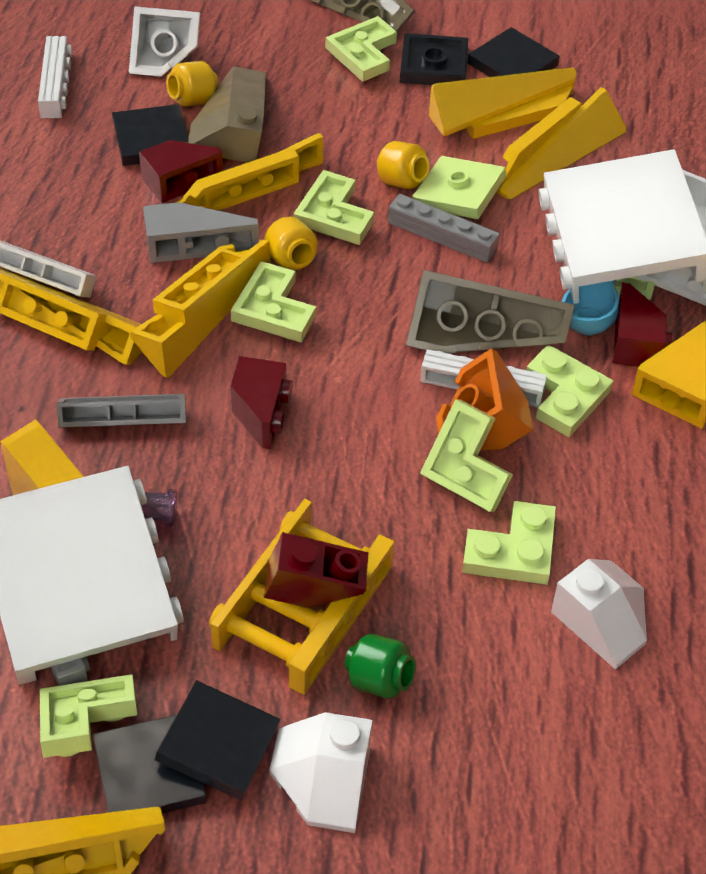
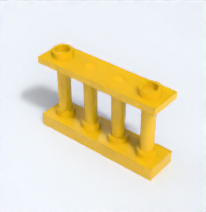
(325, 627)

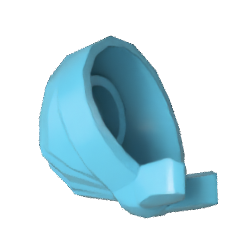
(596, 308)

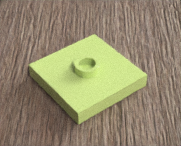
(460, 186)

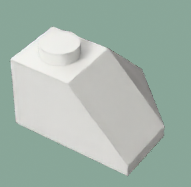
(161, 39)
(603, 609)
(324, 768)

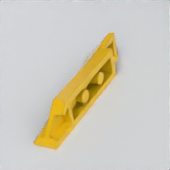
(256, 177)
(80, 843)

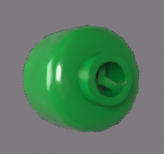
(380, 666)

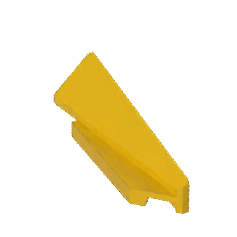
(498, 102)
(560, 141)
(196, 305)
(67, 317)

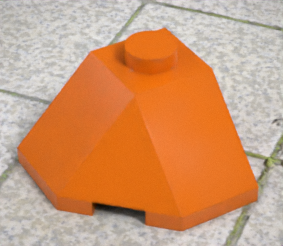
(492, 389)

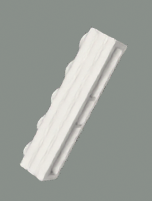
(54, 77)
(46, 270)
(443, 368)

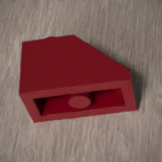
(176, 165)
(638, 328)

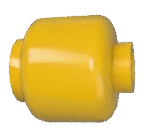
(191, 83)
(402, 165)
(291, 243)

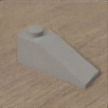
(193, 231)

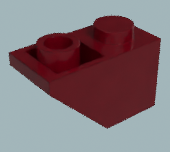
(258, 396)
(314, 572)

